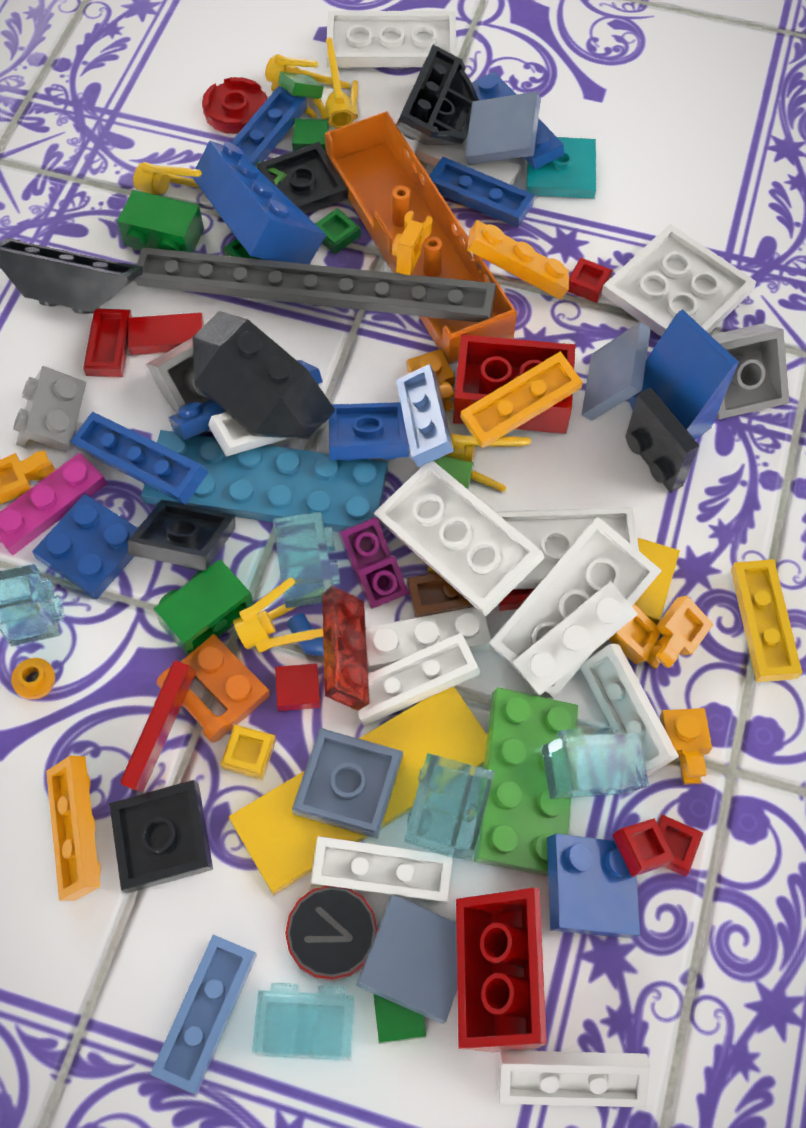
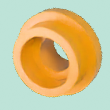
(37, 688)

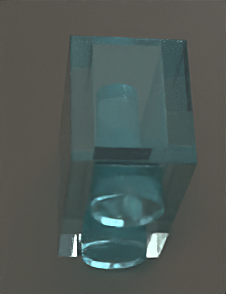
(304, 556)
(28, 606)
(594, 763)
(448, 807)
(304, 1023)

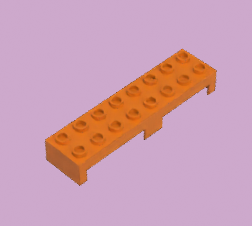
(382, 190)

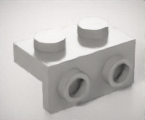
(50, 409)

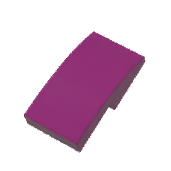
(373, 563)

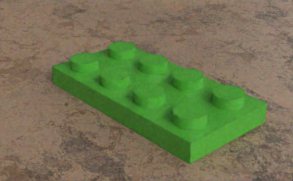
(519, 803)

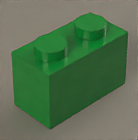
(160, 223)
(203, 606)

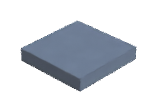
(503, 128)
(616, 371)
(348, 783)
(413, 960)

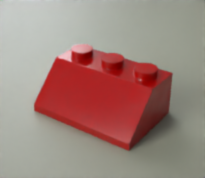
(500, 972)

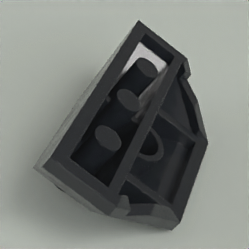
(439, 102)
(64, 276)
(257, 380)

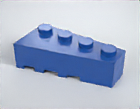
(255, 208)

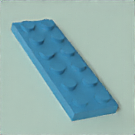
(278, 482)

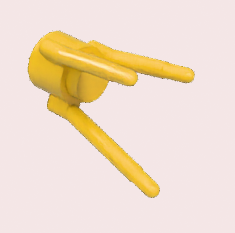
(287, 64)
(339, 108)
(157, 178)
(465, 449)
(257, 625)

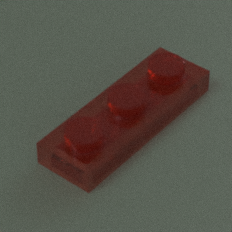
(345, 649)

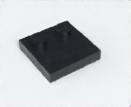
(310, 179)
(661, 440)
(182, 535)
(160, 836)

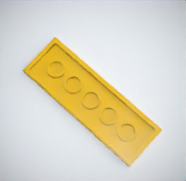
(286, 843)

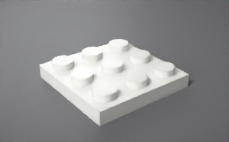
(674, 276)

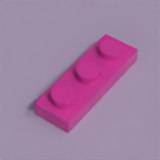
(48, 502)

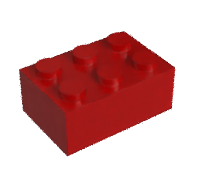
(494, 361)

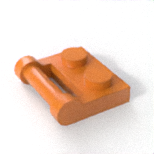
(227, 682)

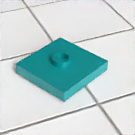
(568, 175)

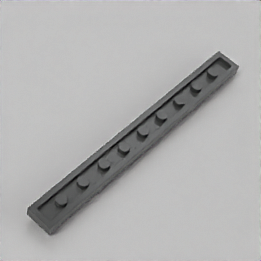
(317, 285)

